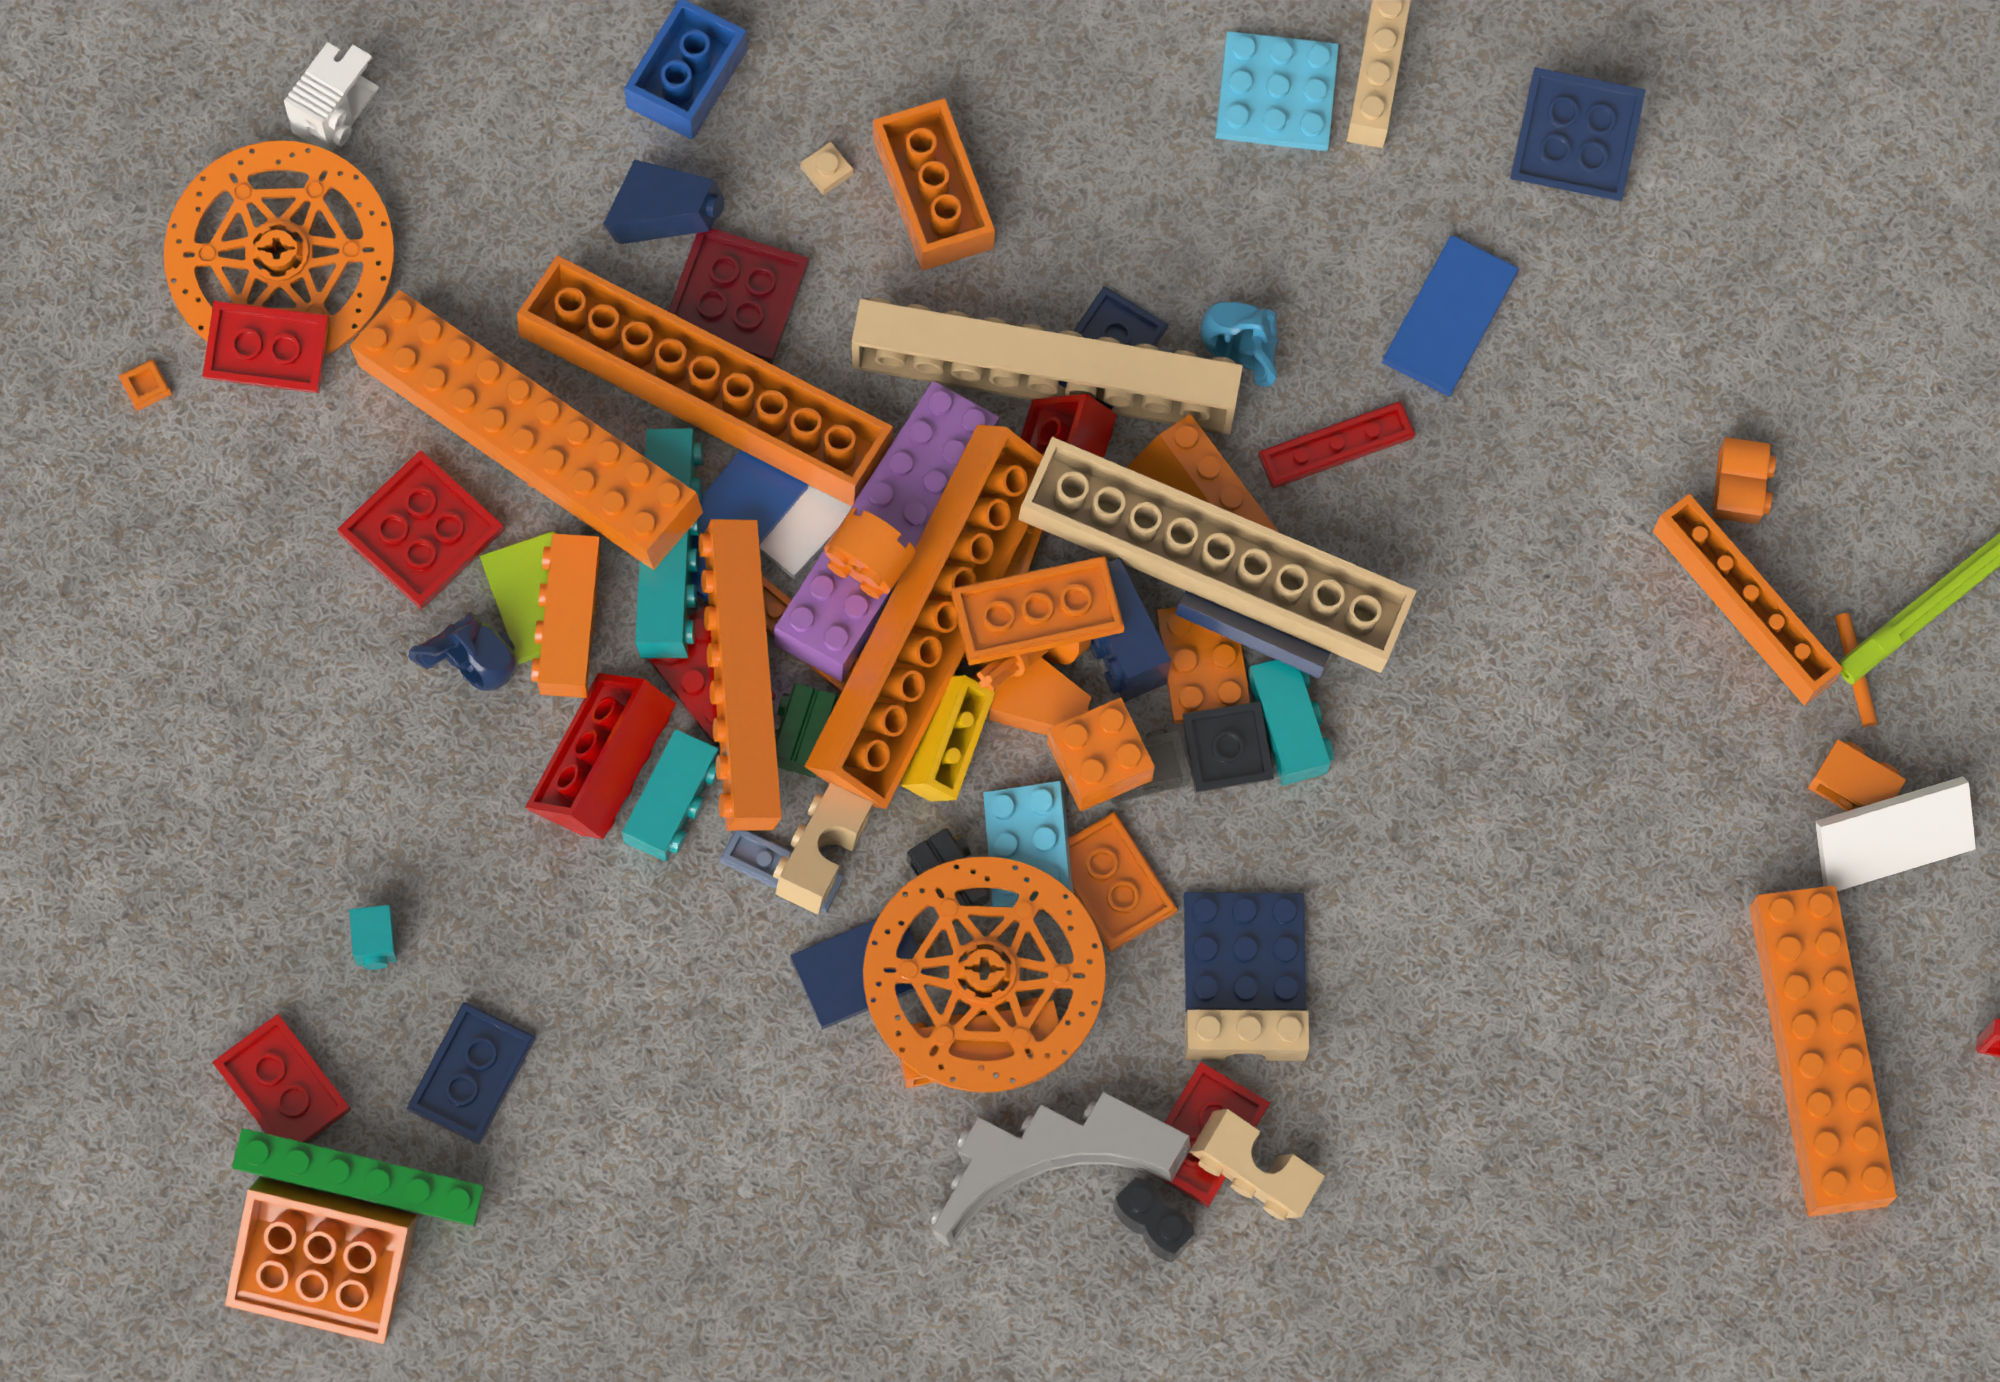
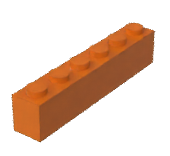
(1747, 599)

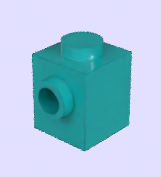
(373, 936)

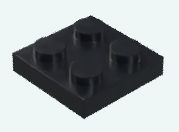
(1227, 747)

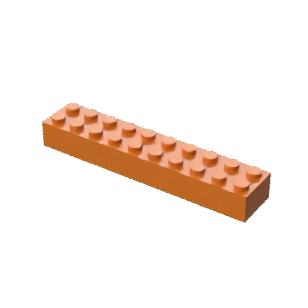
(704, 380)
(527, 429)
(918, 633)

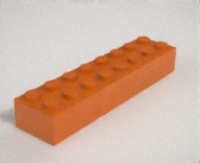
(1822, 1051)

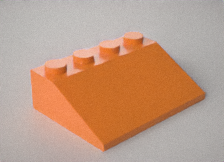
(320, 1259)

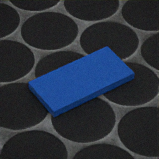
(1450, 315)
(747, 492)

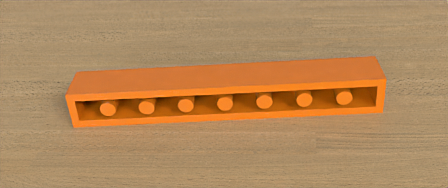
(740, 675)

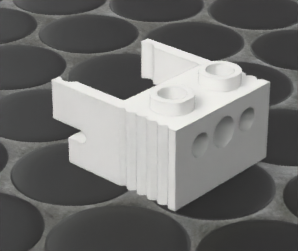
(330, 97)

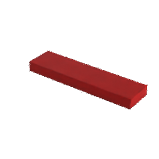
(1336, 444)

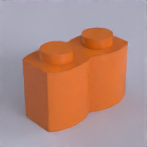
(1742, 481)

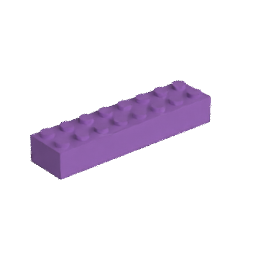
(832, 614)

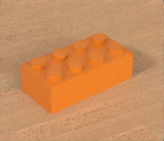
(933, 184)

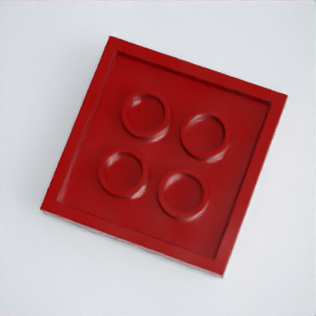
(420, 529)

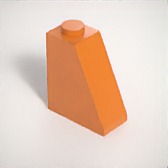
(1038, 699)

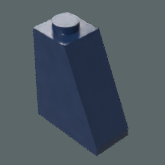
(662, 204)

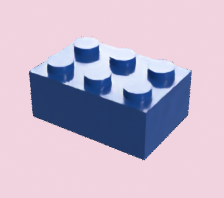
(686, 68)

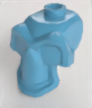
(1244, 336)

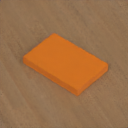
(1116, 883)

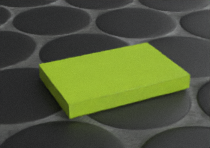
(515, 583)

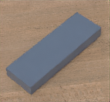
(759, 858)

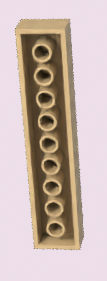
(1032, 361)
(1216, 554)

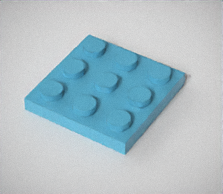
(1277, 91)

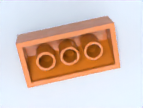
(1191, 463)

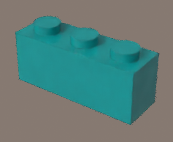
(1290, 721)
(672, 796)

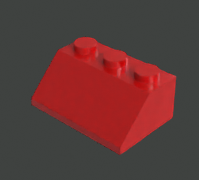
(1071, 419)

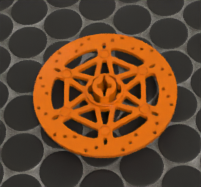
(266, 238)
(984, 994)

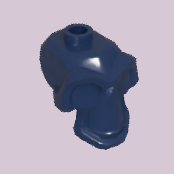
(473, 648)

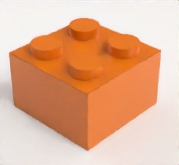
(1100, 754)

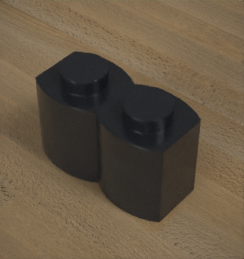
(1145, 1213)

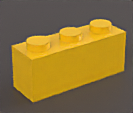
(949, 741)

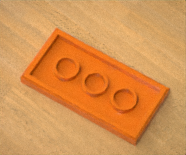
(1037, 610)

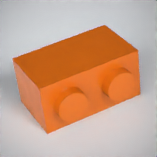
(1854, 779)

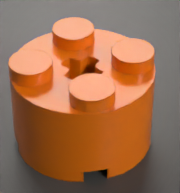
(868, 552)

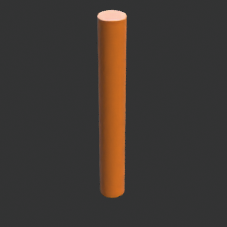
(1861, 687)

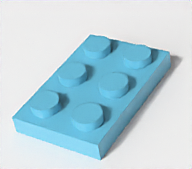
(1029, 828)

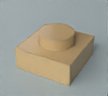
(826, 168)

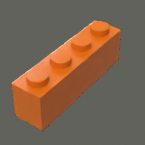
(568, 615)
(985, 1050)

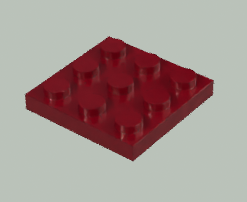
(739, 290)

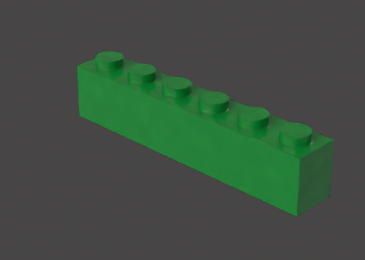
(357, 1177)

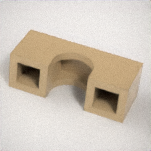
(835, 820)
(1270, 1033)
(1227, 1150)

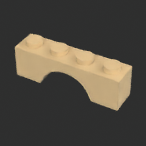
(1378, 72)

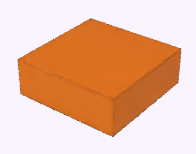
(145, 385)

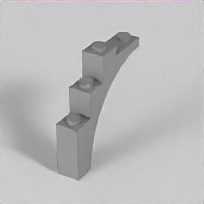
(998, 1160)

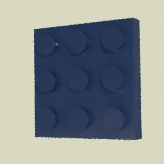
(1577, 134)
(1244, 951)

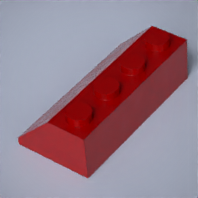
(601, 754)

